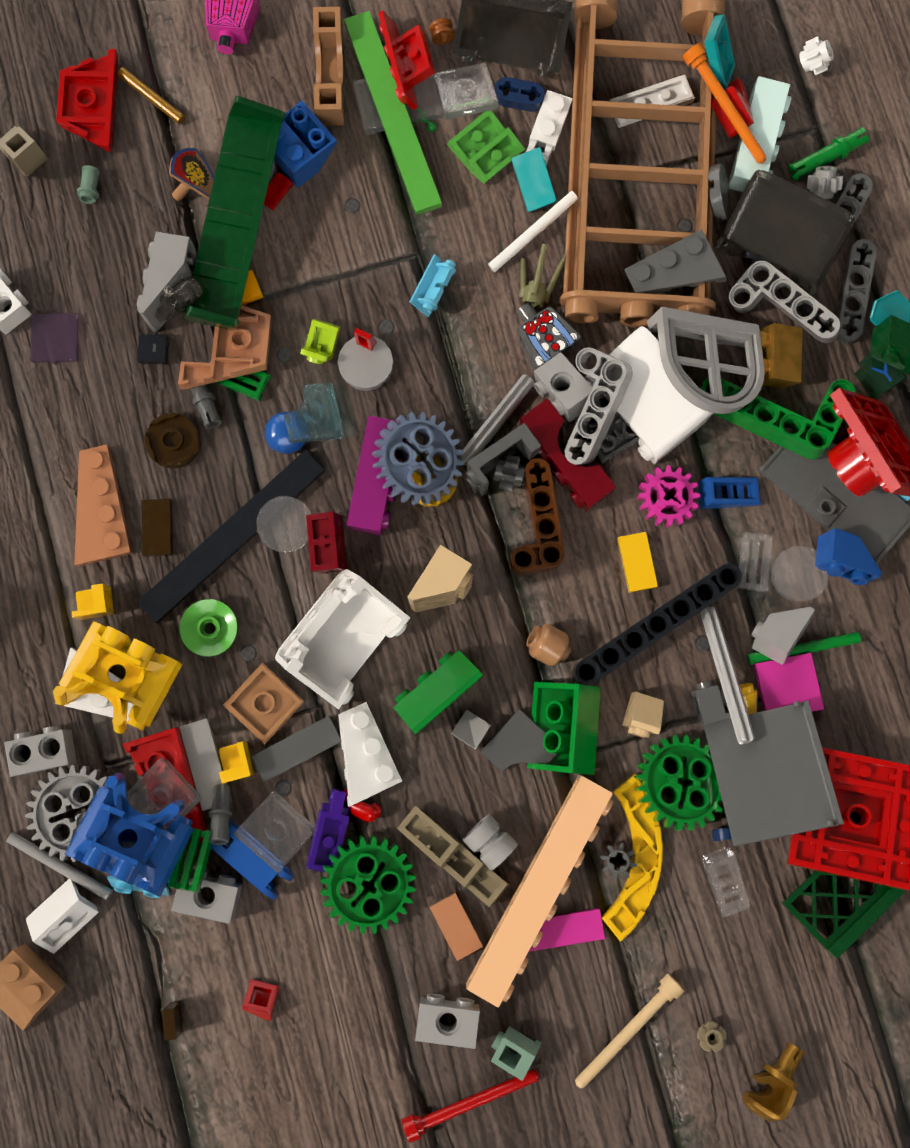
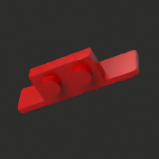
(408, 57)

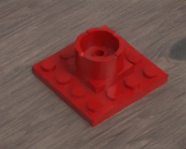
(876, 447)
(879, 841)

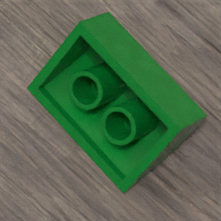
(436, 690)
(570, 719)

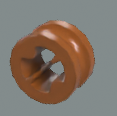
(441, 31)

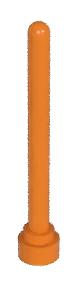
(697, 59)

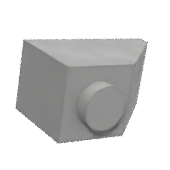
(781, 633)

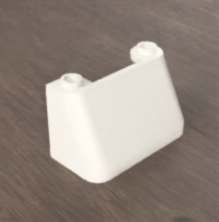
(651, 402)
(340, 636)

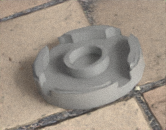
(365, 368)

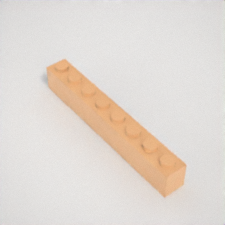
(538, 891)

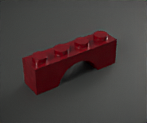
(586, 484)

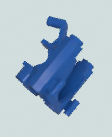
(156, 850)

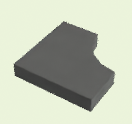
(516, 743)

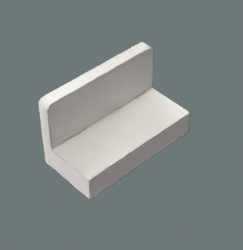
(60, 917)

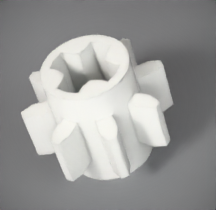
(816, 55)

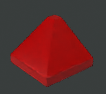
(260, 999)

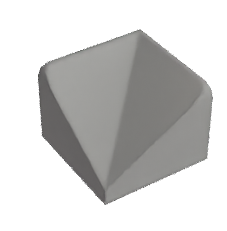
(470, 729)

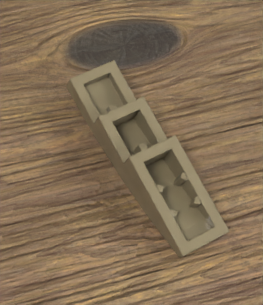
(452, 856)

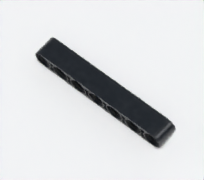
(669, 619)

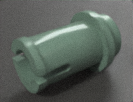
(88, 188)

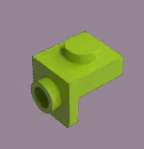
(321, 341)

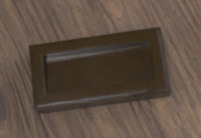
(157, 527)

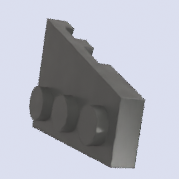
(678, 265)

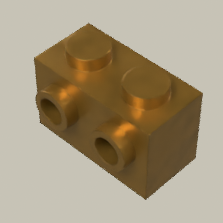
(781, 355)

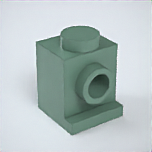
(514, 1052)

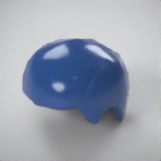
(277, 435)

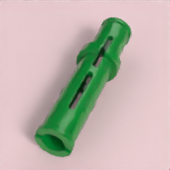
(838, 148)

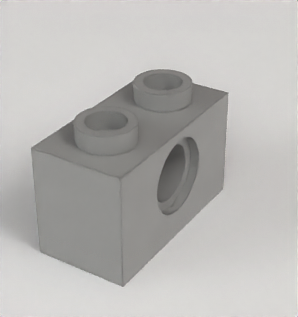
(561, 373)
(223, 907)
(460, 1034)

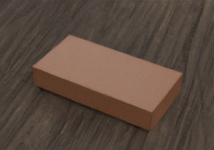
(456, 926)

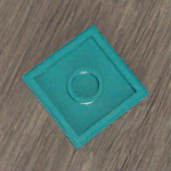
(720, 50)

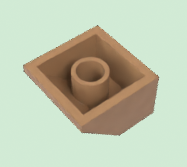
(26, 985)

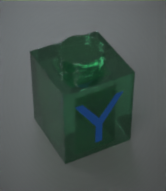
(877, 376)

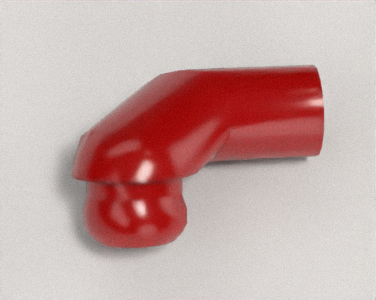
(365, 811)

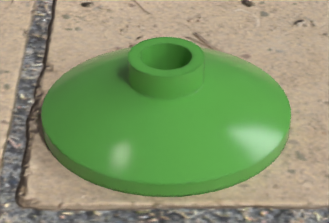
(194, 625)

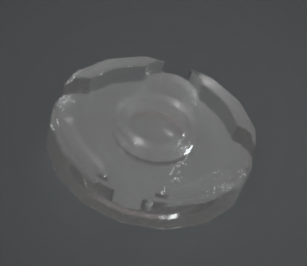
(283, 524)
(796, 576)

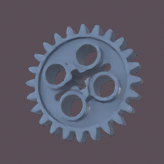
(399, 474)

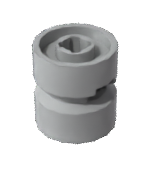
(492, 843)

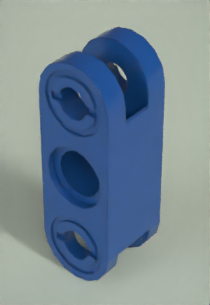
(250, 864)

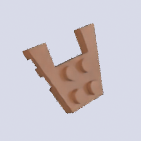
(233, 351)

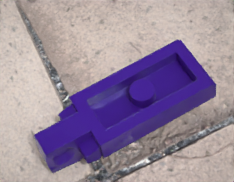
(328, 831)

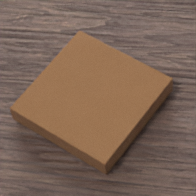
(264, 703)

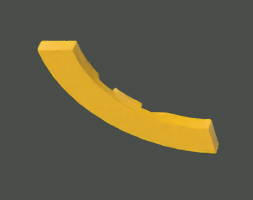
(648, 855)

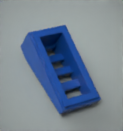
(711, 492)

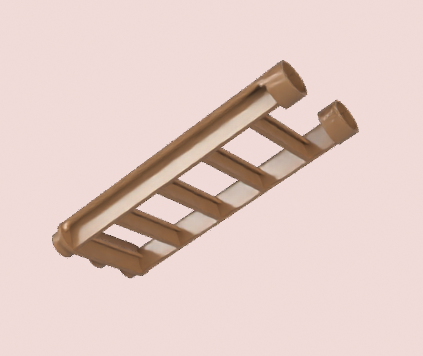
(634, 308)

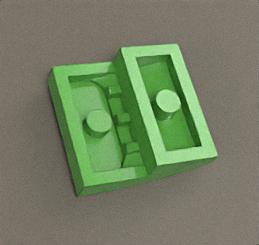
(485, 146)

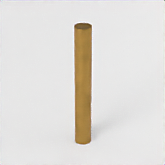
(151, 95)

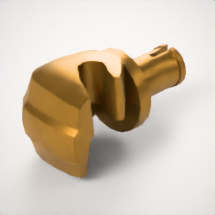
(780, 1091)

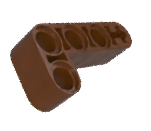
(539, 515)

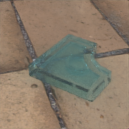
(317, 416)

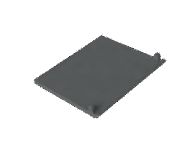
(776, 781)

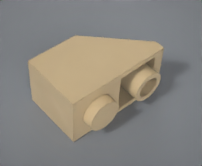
(643, 715)

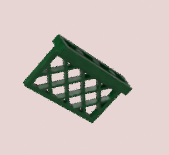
(854, 924)

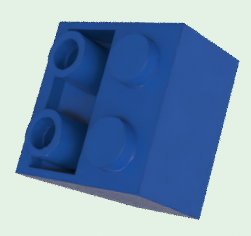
(302, 144)

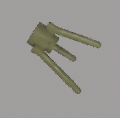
(534, 292)

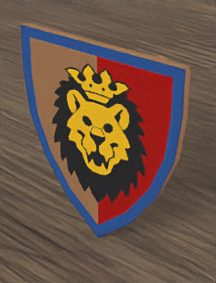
(192, 172)

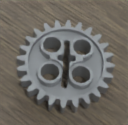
(67, 787)

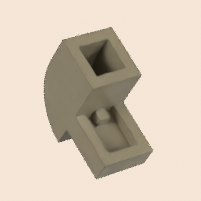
(22, 150)

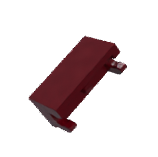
(326, 542)

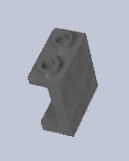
(518, 440)

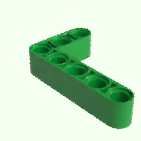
(781, 417)

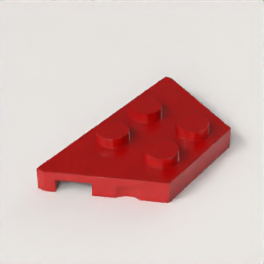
(88, 99)

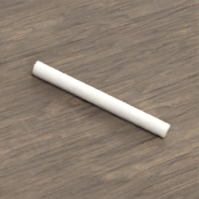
(533, 231)

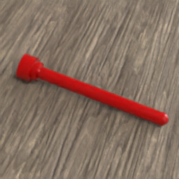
(416, 1126)

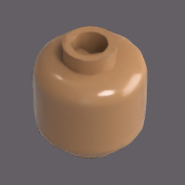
(548, 644)

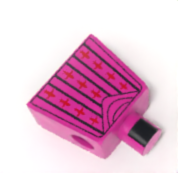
(231, 22)

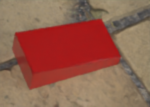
(277, 190)
(364, 339)

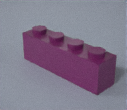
(369, 499)

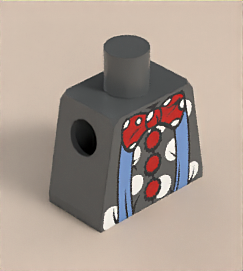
(544, 335)

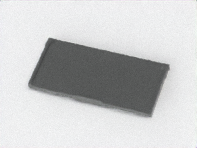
(814, 485)

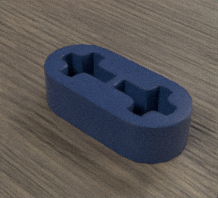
(519, 94)

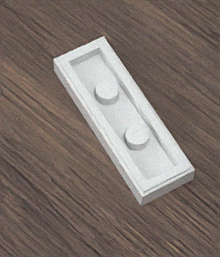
(669, 92)

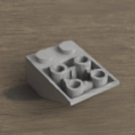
(170, 260)

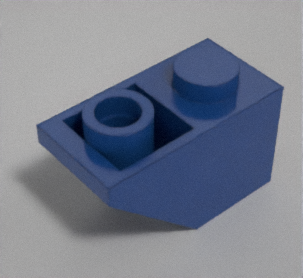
(845, 556)

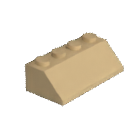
(442, 581)

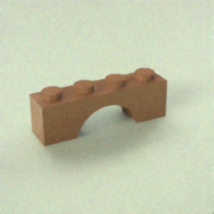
(329, 66)

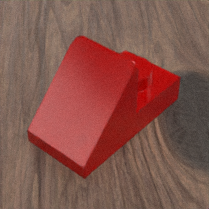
(738, 96)

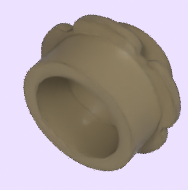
(705, 1031)

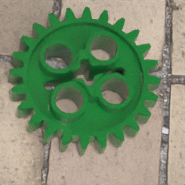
(656, 778)
(389, 898)

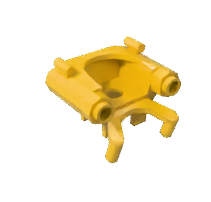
(144, 685)

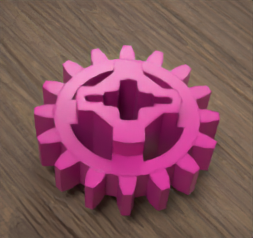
(660, 489)

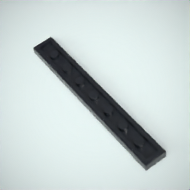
(226, 539)

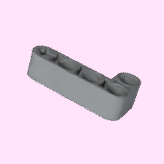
(788, 306)
(592, 407)

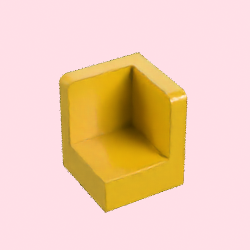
(94, 602)
(236, 762)

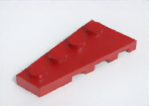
(170, 746)

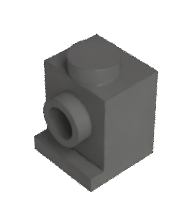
(709, 703)

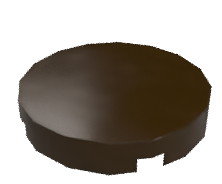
(172, 440)

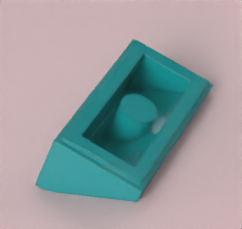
(533, 179)

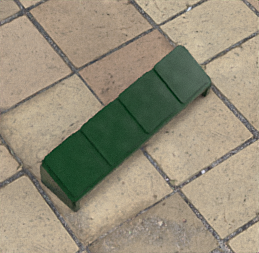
(234, 212)

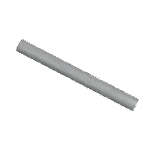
(60, 866)

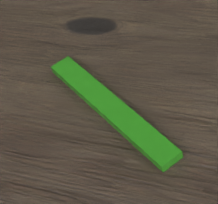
(392, 113)

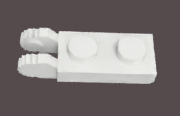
(549, 123)

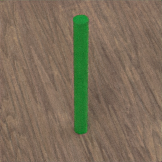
(811, 646)

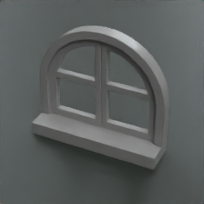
(712, 330)

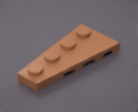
(100, 512)

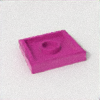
(788, 683)

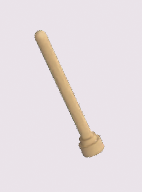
(668, 990)

